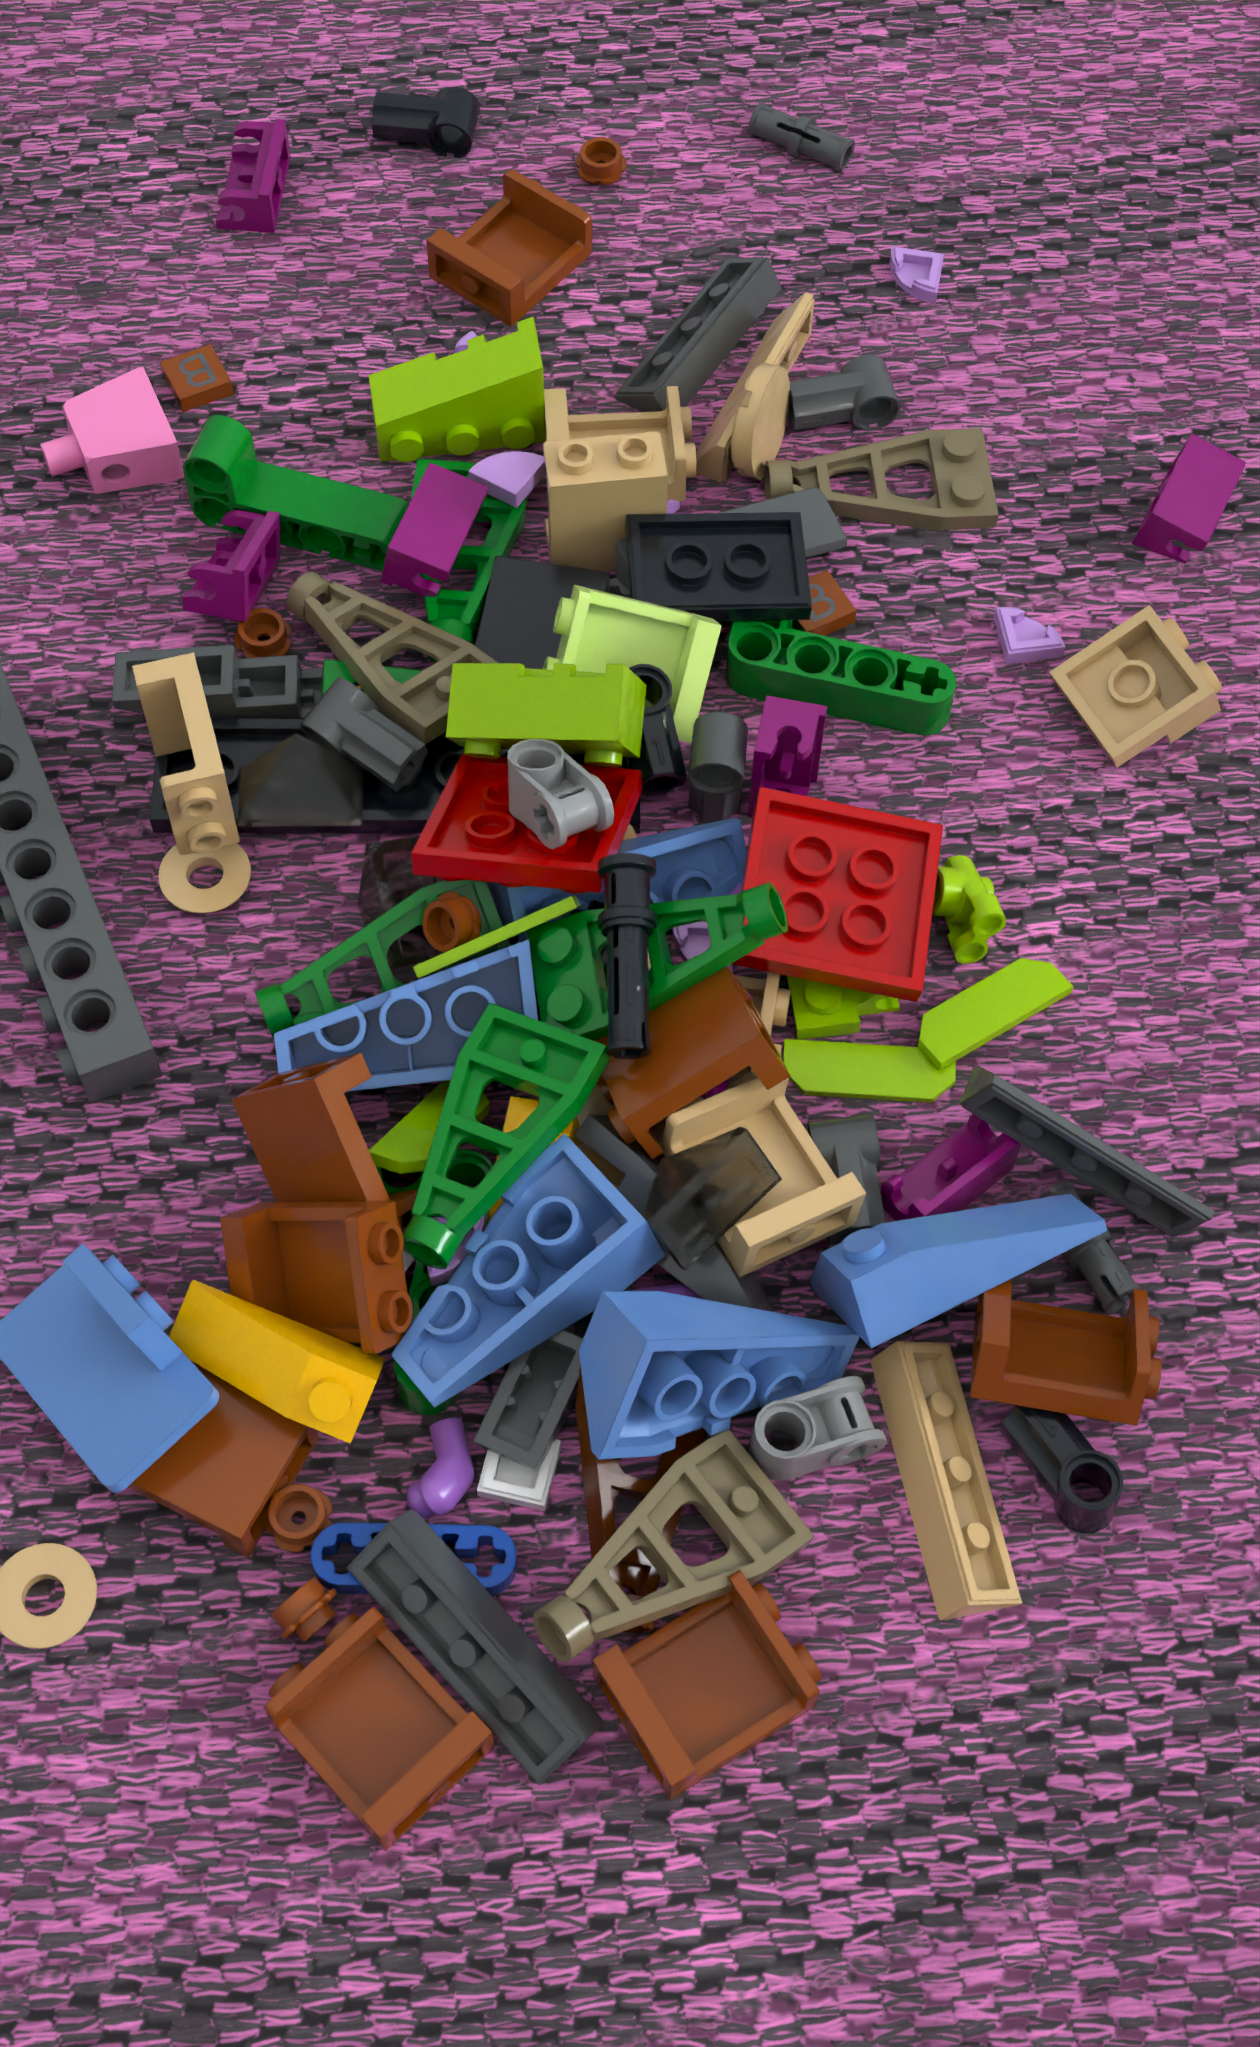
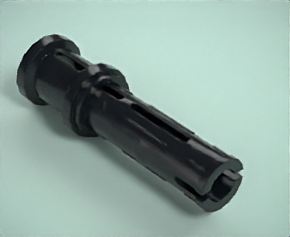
(627, 926)

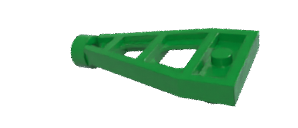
(461, 610)
(374, 941)
(571, 968)
(522, 1055)

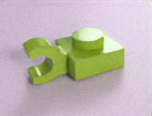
(831, 1009)

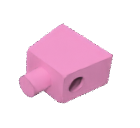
(117, 436)

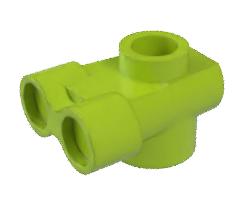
(968, 907)

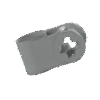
(555, 793)
(826, 1424)

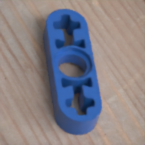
(467, 1540)

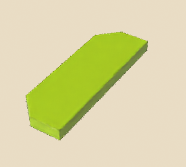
(496, 937)
(990, 1009)
(865, 1071)
(410, 1140)

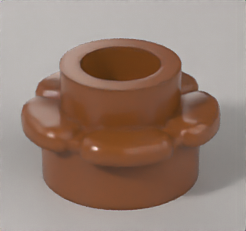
(600, 161)
(259, 624)
(451, 921)
(287, 1503)
(305, 1610)

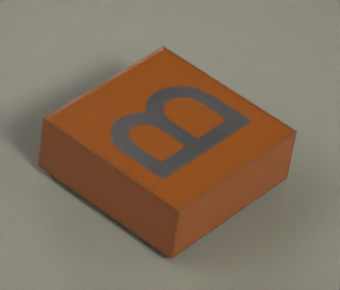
(196, 378)
(830, 607)

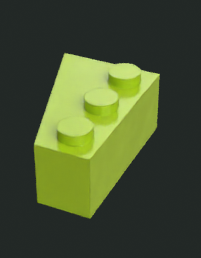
(462, 401)
(580, 711)

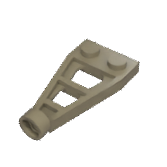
(957, 470)
(418, 703)
(737, 1505)

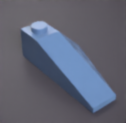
(689, 865)
(923, 1266)
(528, 1273)
(690, 1363)

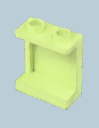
(621, 630)

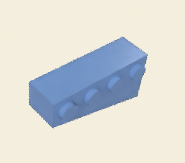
(417, 1027)

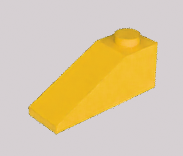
(277, 1360)

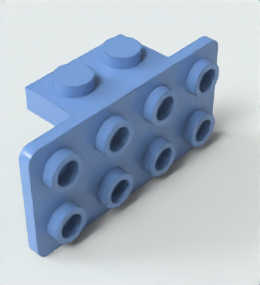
(104, 1367)

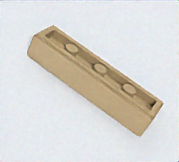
(778, 347)
(944, 1480)

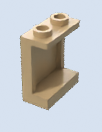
(672, 424)
(592, 490)
(177, 722)
(808, 1199)

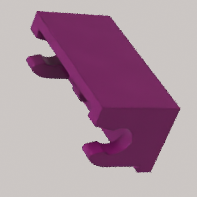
(255, 178)
(1189, 499)
(433, 530)
(238, 568)
(787, 747)
(951, 1173)

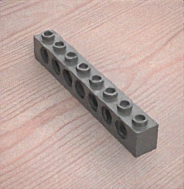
(121, 1051)

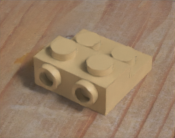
(1138, 686)

